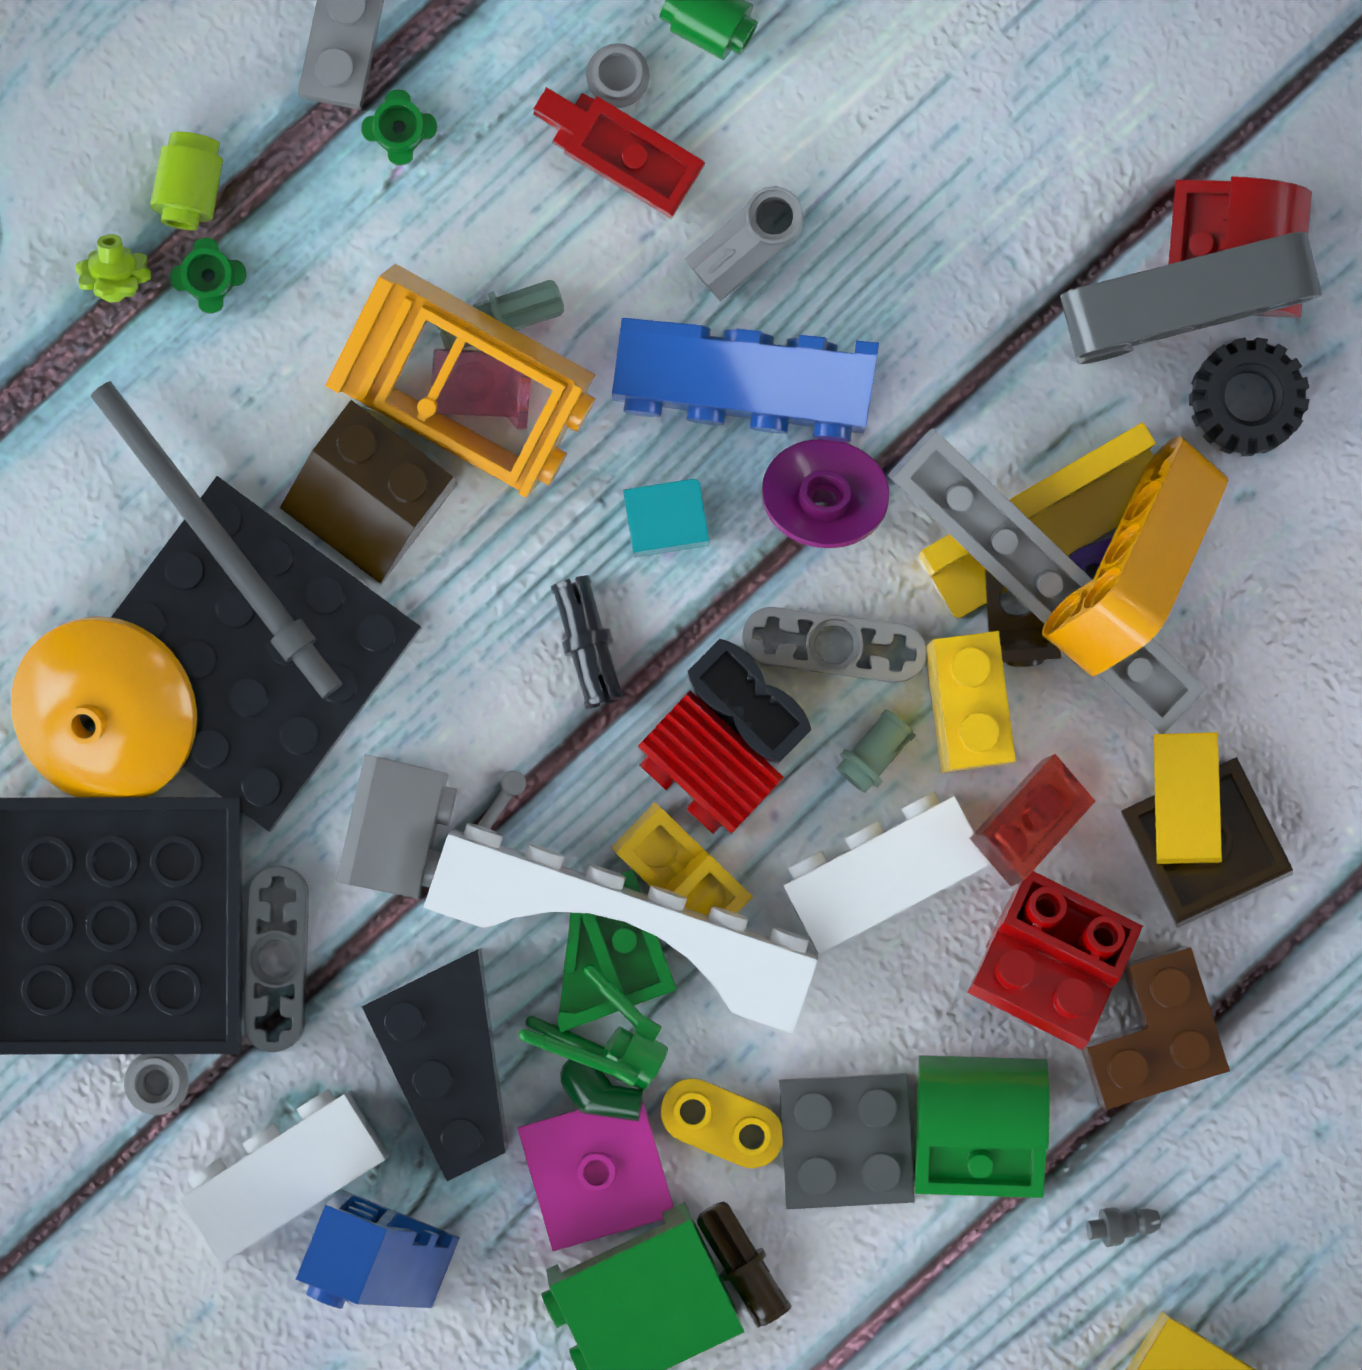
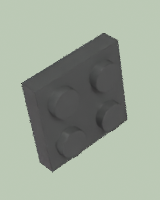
(846, 1141)

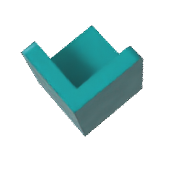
(666, 517)

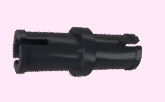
(587, 642)

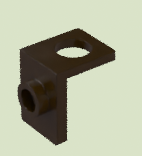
(1019, 634)

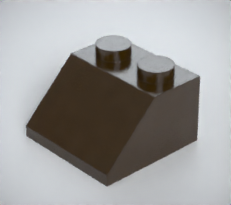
(367, 492)

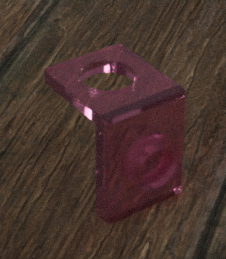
(482, 387)

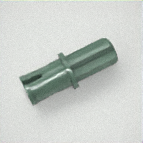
(519, 308)

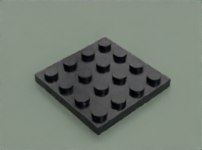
(257, 715)
(120, 925)

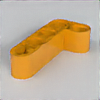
(1143, 561)

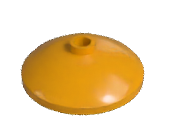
(129, 690)

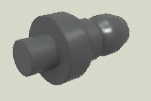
(1116, 1225)

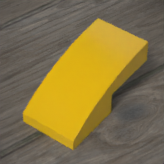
(674, 861)

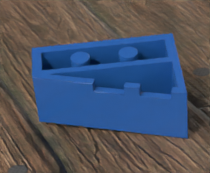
(374, 1256)

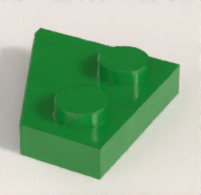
(621, 954)

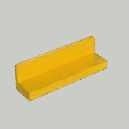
(1066, 506)

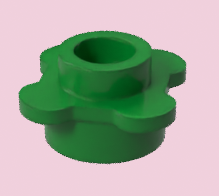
(399, 109)
(202, 258)

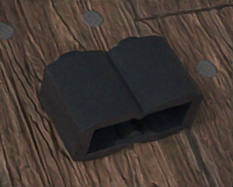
(735, 688)

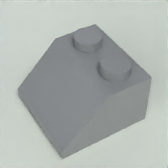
(395, 827)

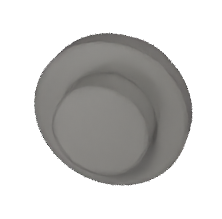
(618, 75)

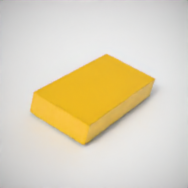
(1187, 798)

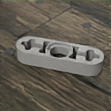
(883, 636)

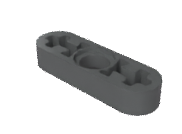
(289, 1006)

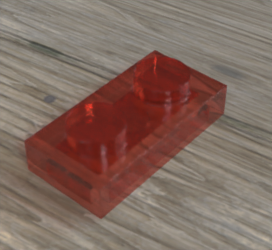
(1032, 820)

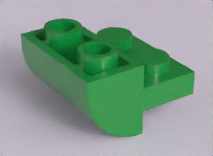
(981, 1126)

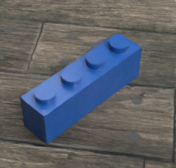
(744, 378)

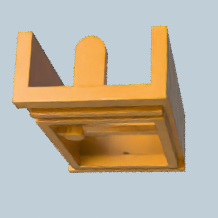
(385, 339)

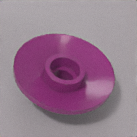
(828, 474)

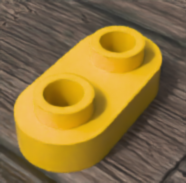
(721, 1125)

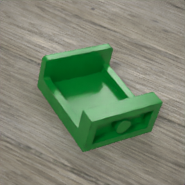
(644, 1300)

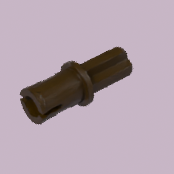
(743, 1264)

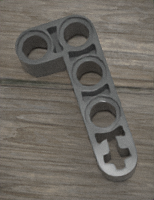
(1189, 296)

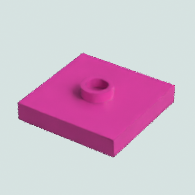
(594, 1175)

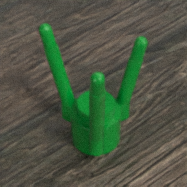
(628, 1055)

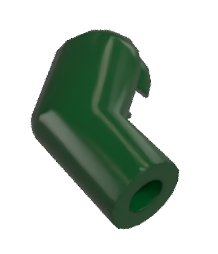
(597, 1096)

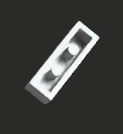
(883, 871)
(282, 1174)

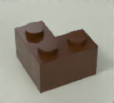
(1174, 1038)

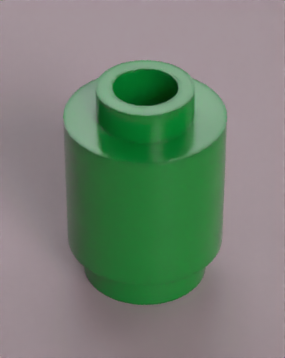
(712, 24)

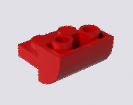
(1234, 213)
(1054, 959)

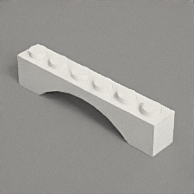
(751, 971)

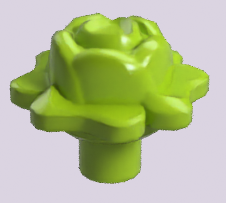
(112, 270)

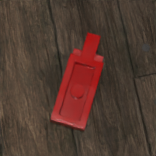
(621, 149)

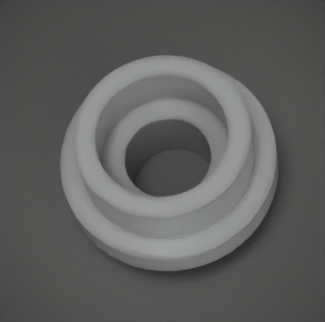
(142, 1097)

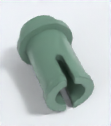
(875, 751)

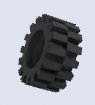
(1270, 364)

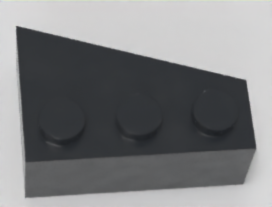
(446, 1061)

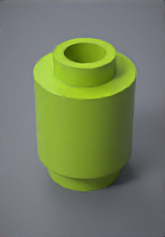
(187, 180)

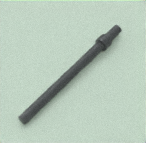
(291, 637)

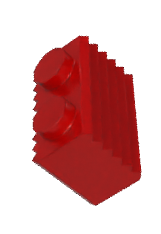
(708, 763)

